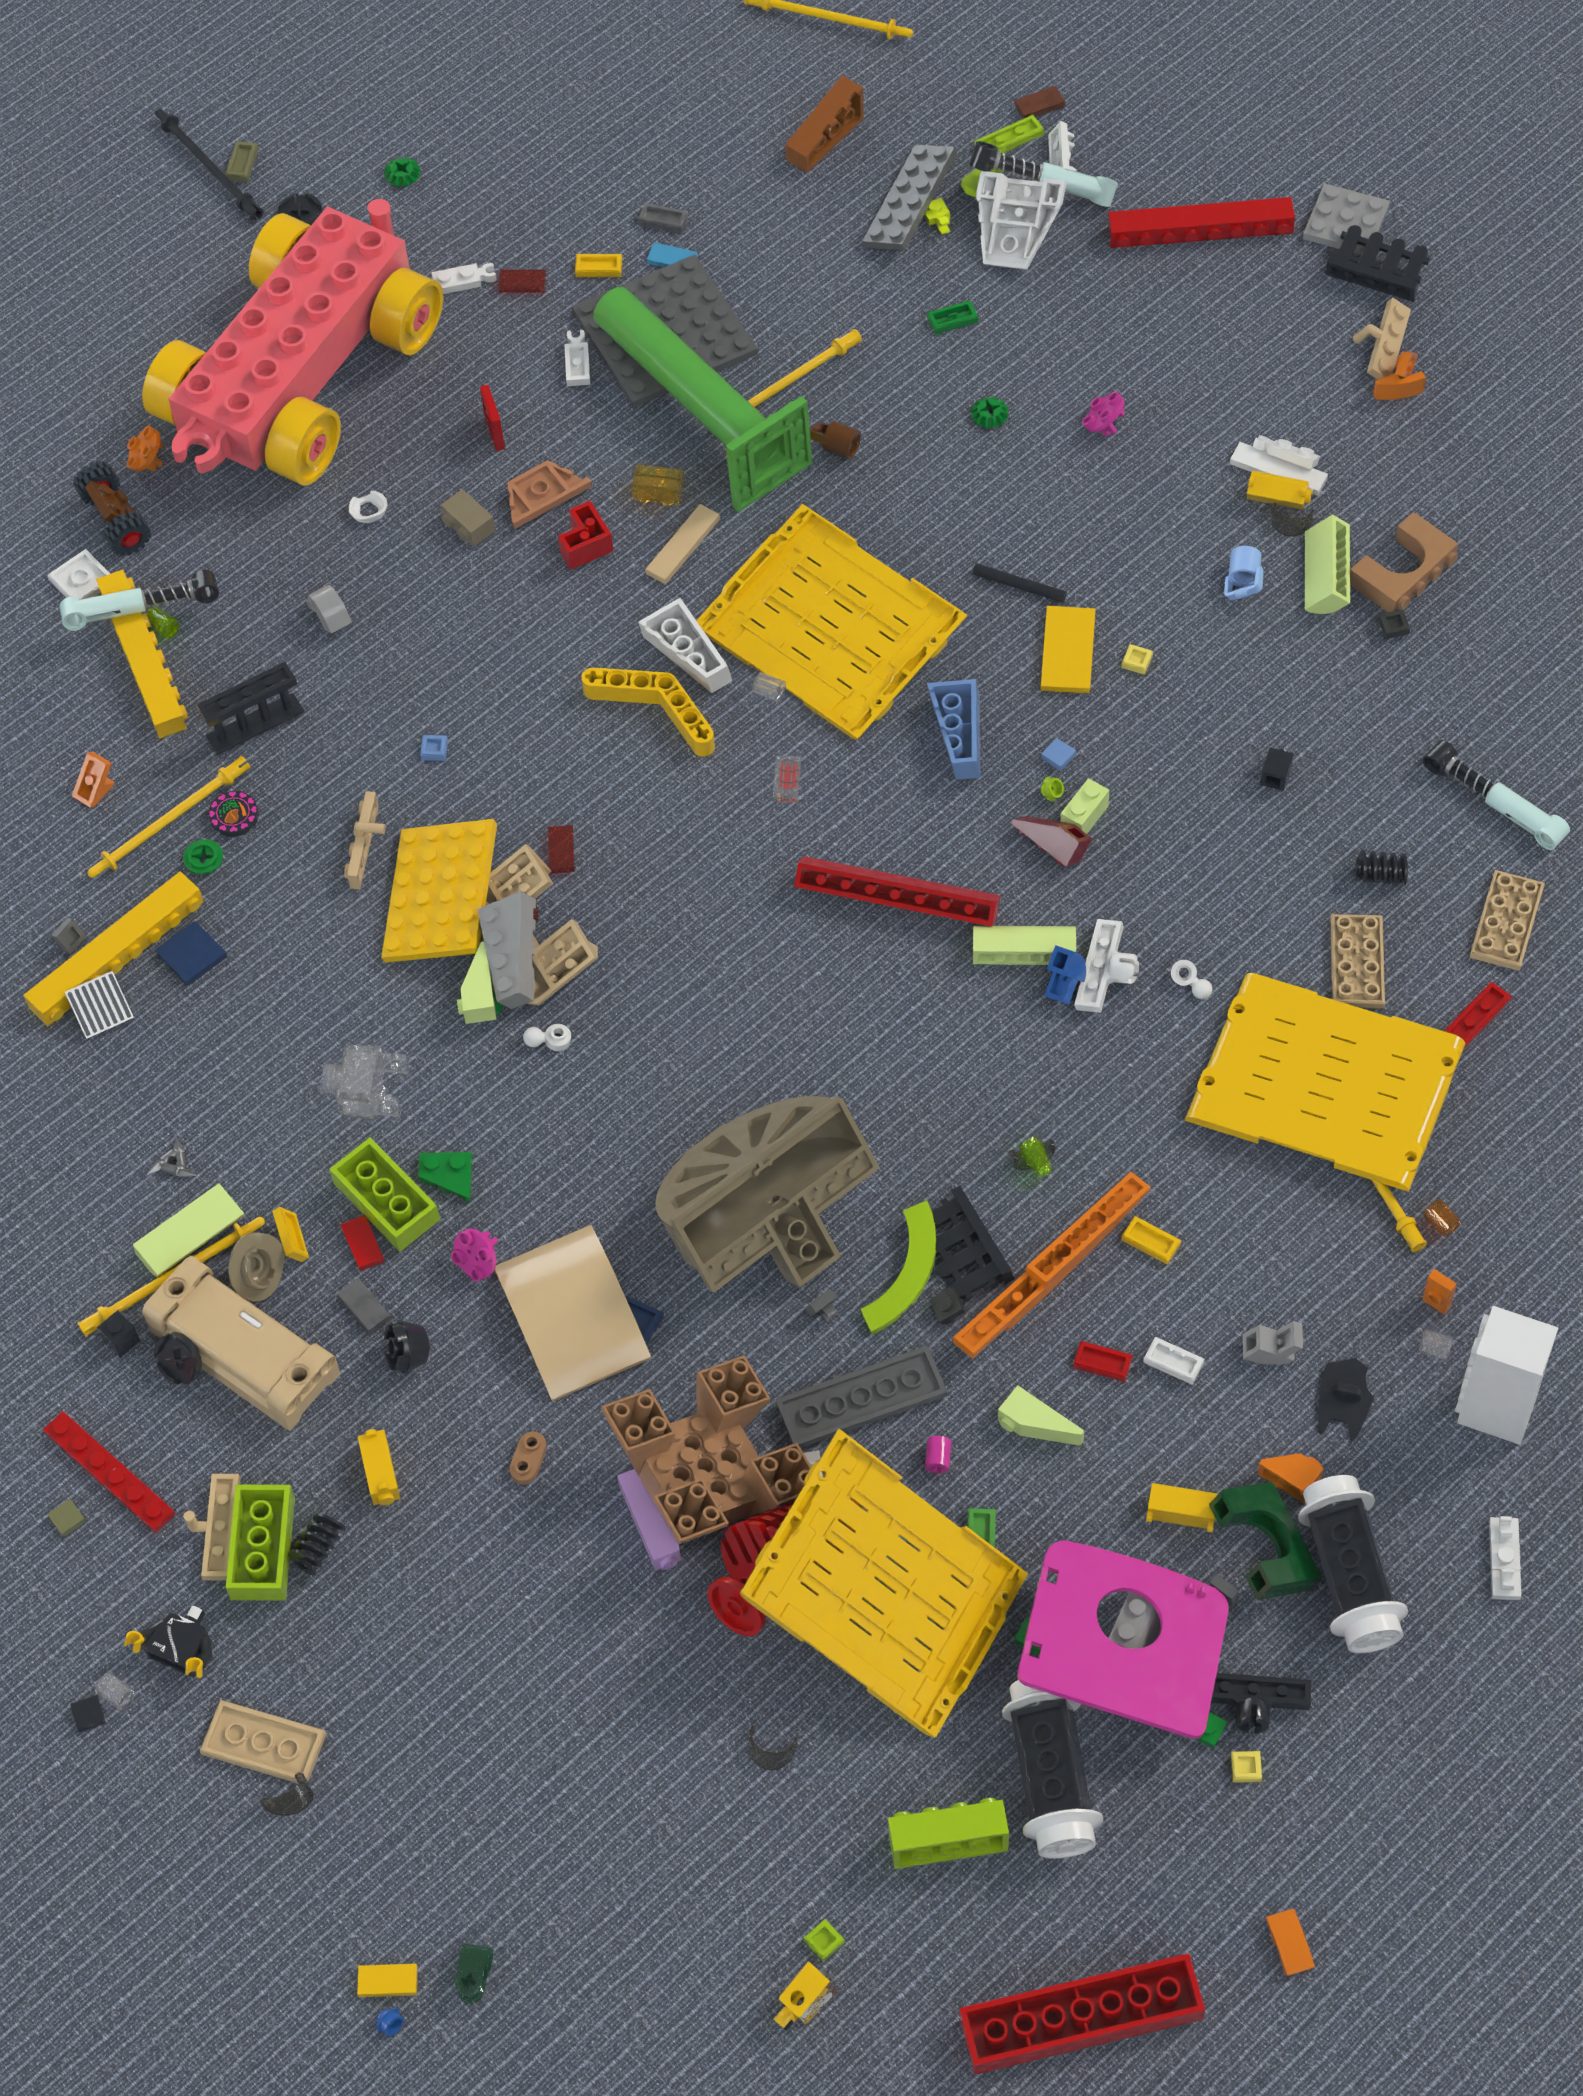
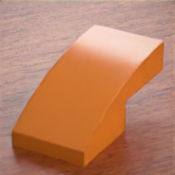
(1393, 387)
(1290, 1941)

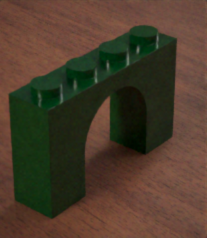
(1263, 1508)

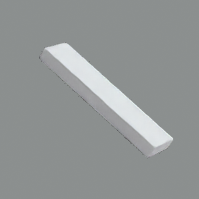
(1258, 460)

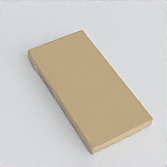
(262, 1742)

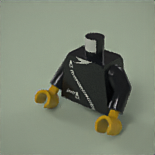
(176, 1642)

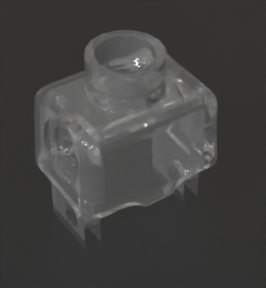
(360, 1084)

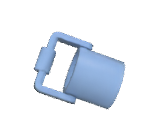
(1244, 572)

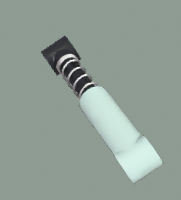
(1096, 189)
(78, 612)
(1546, 829)

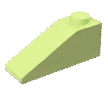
(477, 990)
(1034, 1419)

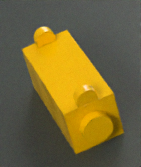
(1279, 490)
(379, 1467)
(1181, 1506)

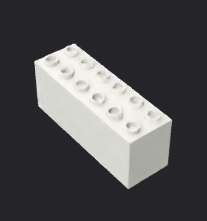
(1504, 1374)

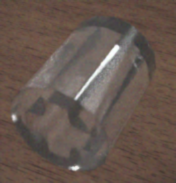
(769, 686)
(1435, 1344)
(114, 1691)

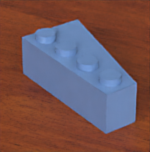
(958, 717)

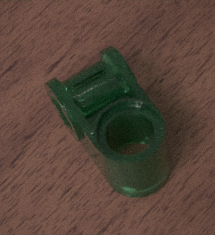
(473, 1967)

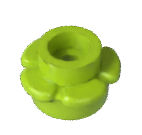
(1052, 788)

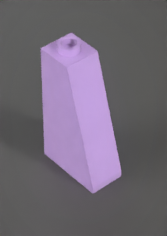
(651, 1526)

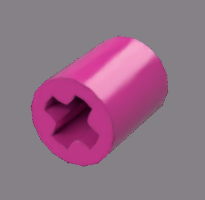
(938, 1454)

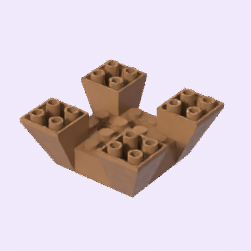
(704, 1465)

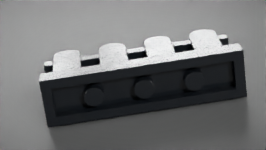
(1377, 276)
(972, 1253)

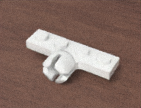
(1105, 966)

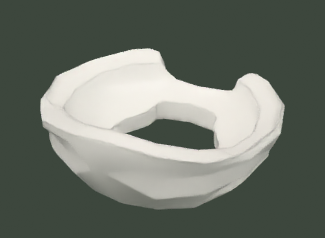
(376, 499)

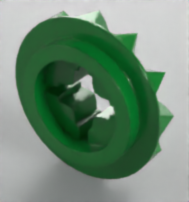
(402, 178)
(983, 418)
(195, 852)

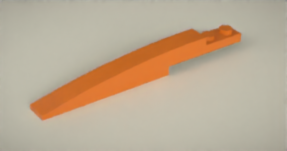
(1051, 1266)

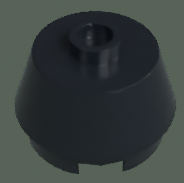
(406, 1345)

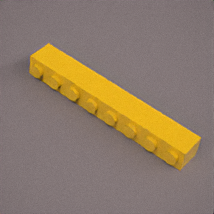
(146, 662)
(115, 946)

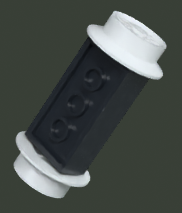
(1352, 1564)
(1052, 1772)

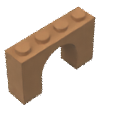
(1395, 590)

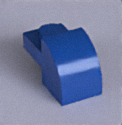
(1067, 969)

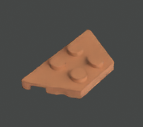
(542, 490)

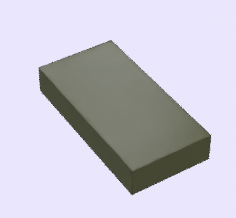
(242, 161)

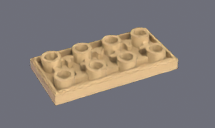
(1507, 920)
(1357, 960)

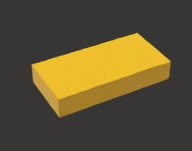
(598, 265)
(290, 1234)
(1151, 1240)
(387, 1980)

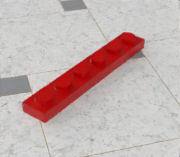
(109, 1472)

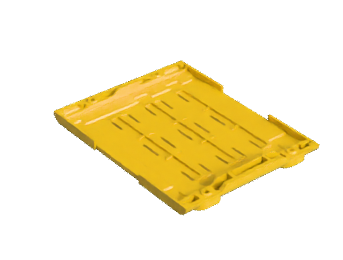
(842, 564)
(1278, 1118)
(943, 1551)

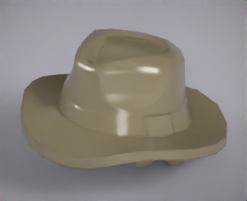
(256, 1266)

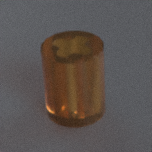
(1442, 1217)

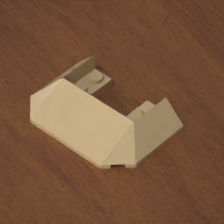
(565, 951)

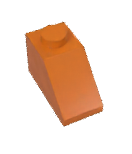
(1291, 1473)

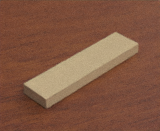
(682, 544)

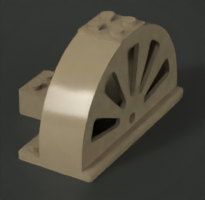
(761, 1189)

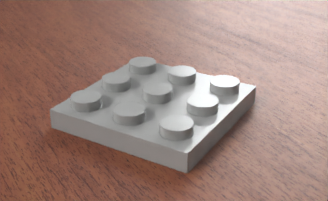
(1339, 210)

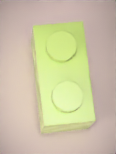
(1086, 806)

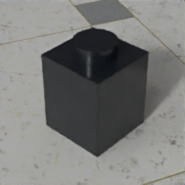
(1277, 769)
(118, 1334)

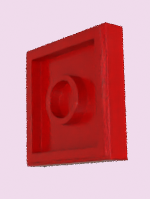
(492, 417)

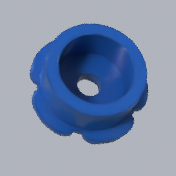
(389, 2021)

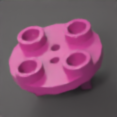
(1103, 413)
(474, 1253)

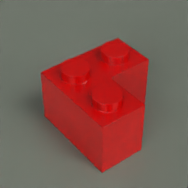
(588, 536)

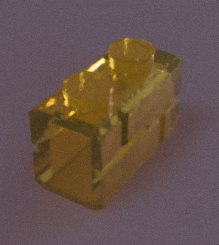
(658, 484)

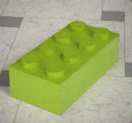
(384, 1194)
(260, 1542)
(948, 1833)

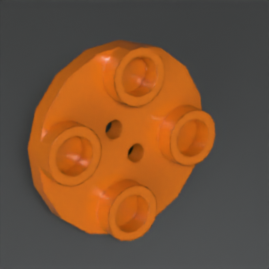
(144, 450)

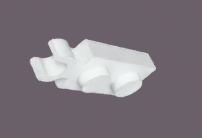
(464, 277)
(577, 360)
(1284, 450)

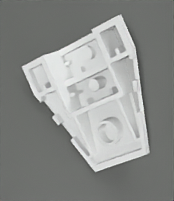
(1015, 217)

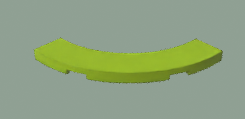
(913, 1275)

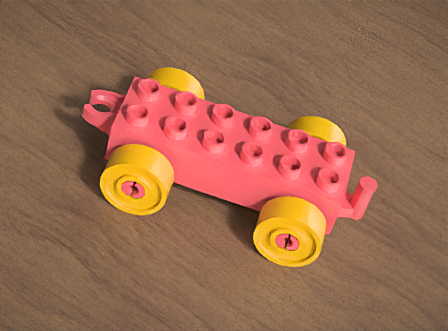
(312, 308)

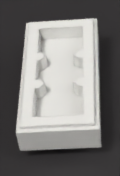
(1173, 1360)

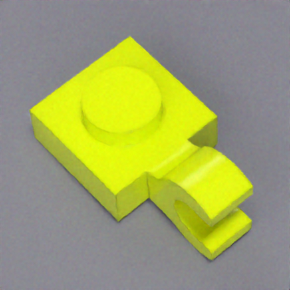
(938, 214)

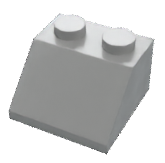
(1136, 1624)

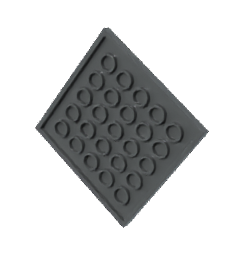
(690, 307)

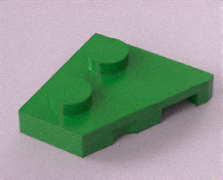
(448, 1172)

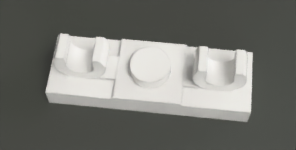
(1060, 146)
(1505, 1558)

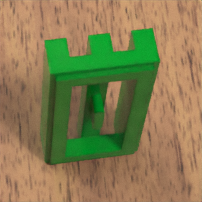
(953, 320)

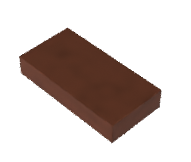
(1040, 102)

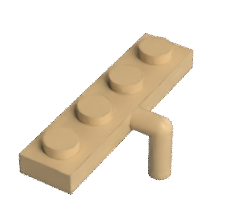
(1388, 339)
(363, 831)
(217, 1526)

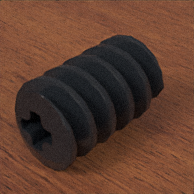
(1381, 867)
(314, 1541)

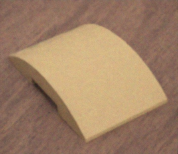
(572, 1312)

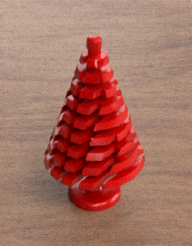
(739, 1554)

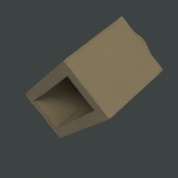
(467, 518)

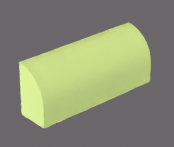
(1327, 566)
(1020, 944)
(187, 1230)

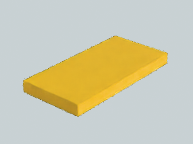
(1068, 649)

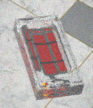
(787, 778)

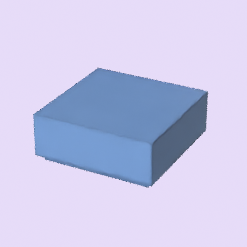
(434, 747)
(1058, 754)

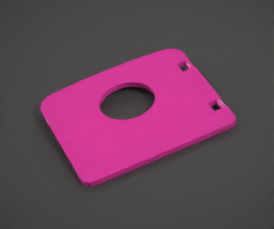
(1154, 1685)

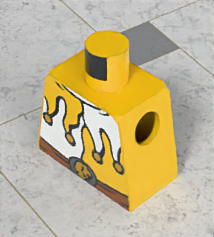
(808, 1985)

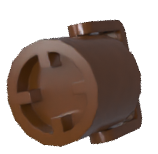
(837, 439)

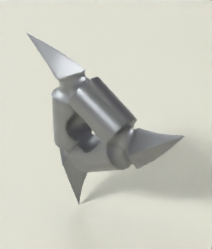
(178, 1169)

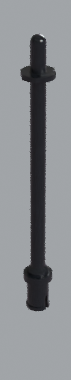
(244, 200)

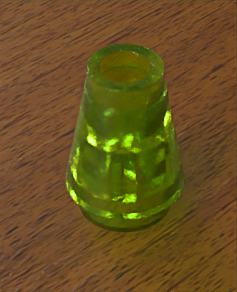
(164, 623)
(1036, 1157)

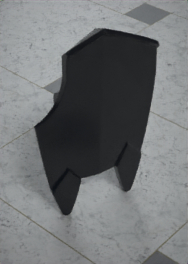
(1344, 1395)

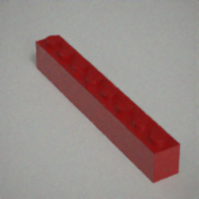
(1201, 222)
(897, 891)

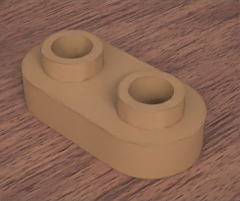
(528, 1456)

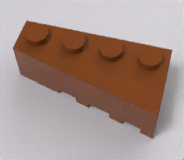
(827, 124)

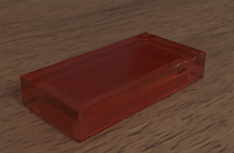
(522, 280)
(561, 849)

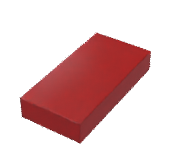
(362, 1243)
(1102, 1361)

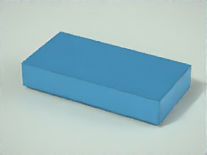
(665, 255)

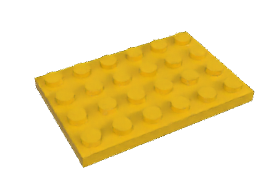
(438, 890)

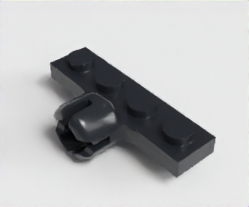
(1258, 1695)

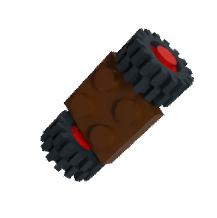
(126, 527)

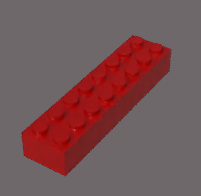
(1081, 2013)

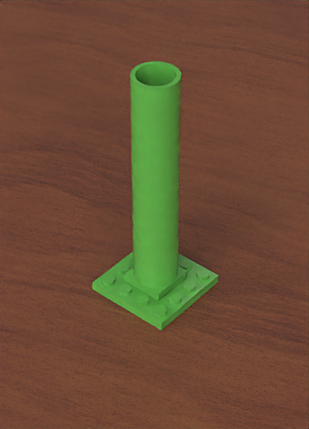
(758, 449)

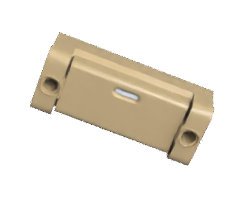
(241, 1343)

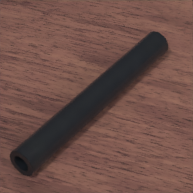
(1019, 583)

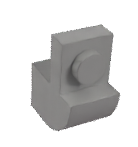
(329, 608)
(1273, 1346)

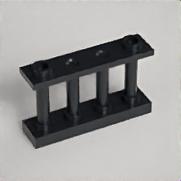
(245, 695)

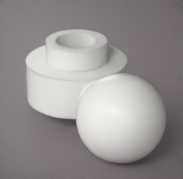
(1200, 987)
(534, 1037)

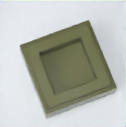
(66, 1518)

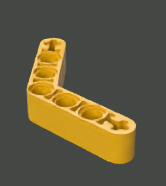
(650, 689)

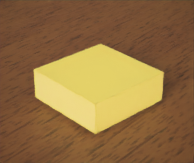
(1137, 659)
(1246, 1766)

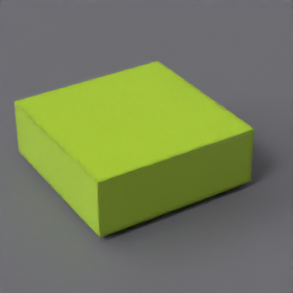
(824, 1940)

